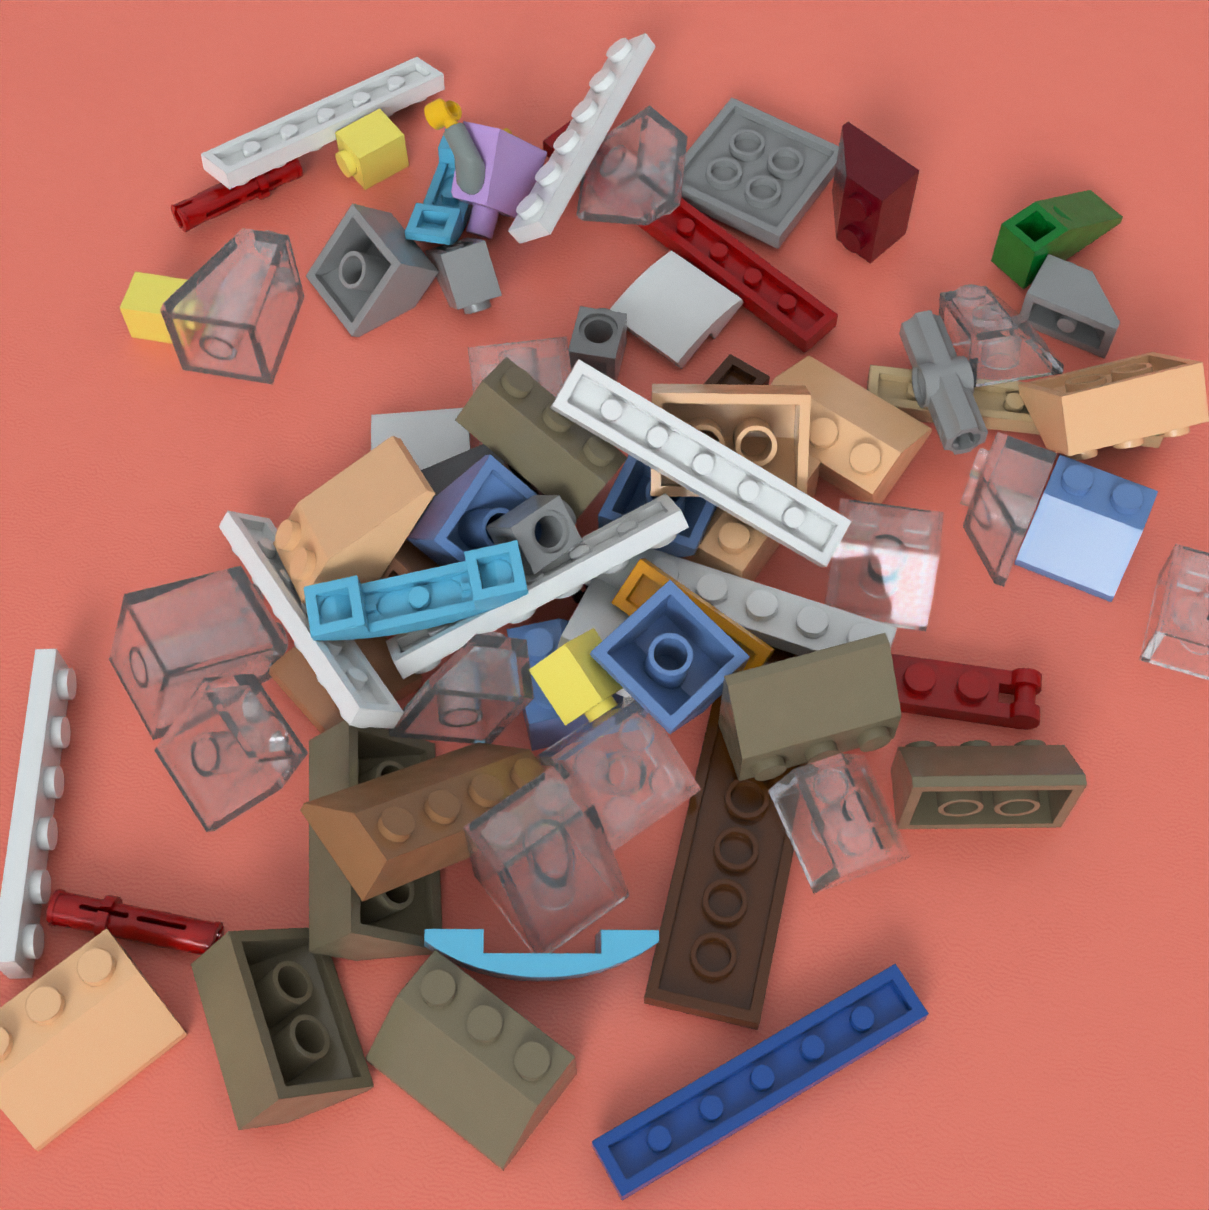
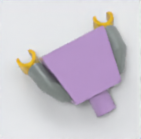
(490, 166)

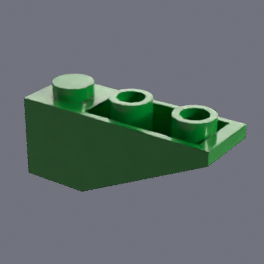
(1051, 227)

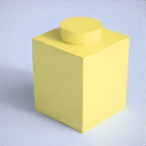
(371, 149)
(143, 305)
(576, 681)

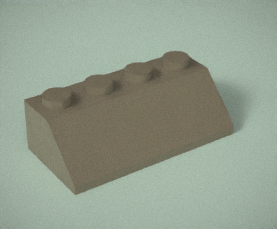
(338, 919)

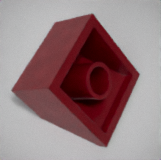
(870, 194)

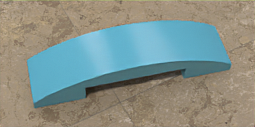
(441, 216)
(416, 599)
(466, 950)

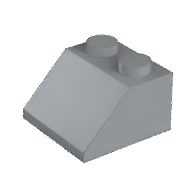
(370, 270)

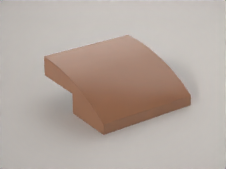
(302, 687)

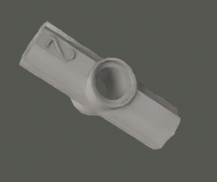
(943, 382)

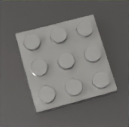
(756, 172)

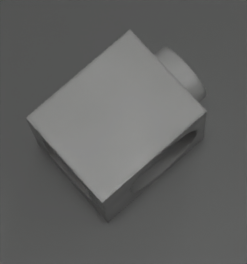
(599, 340)
(557, 526)

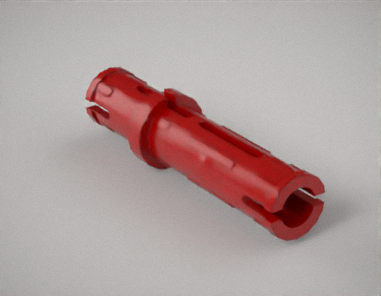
(220, 199)
(132, 922)

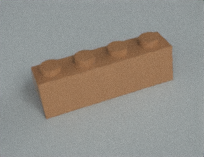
(415, 816)

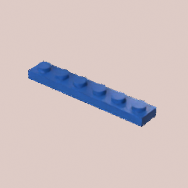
(758, 1081)

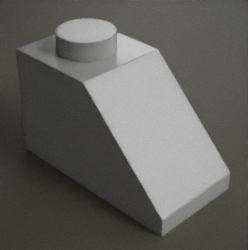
(466, 274)
(1070, 307)

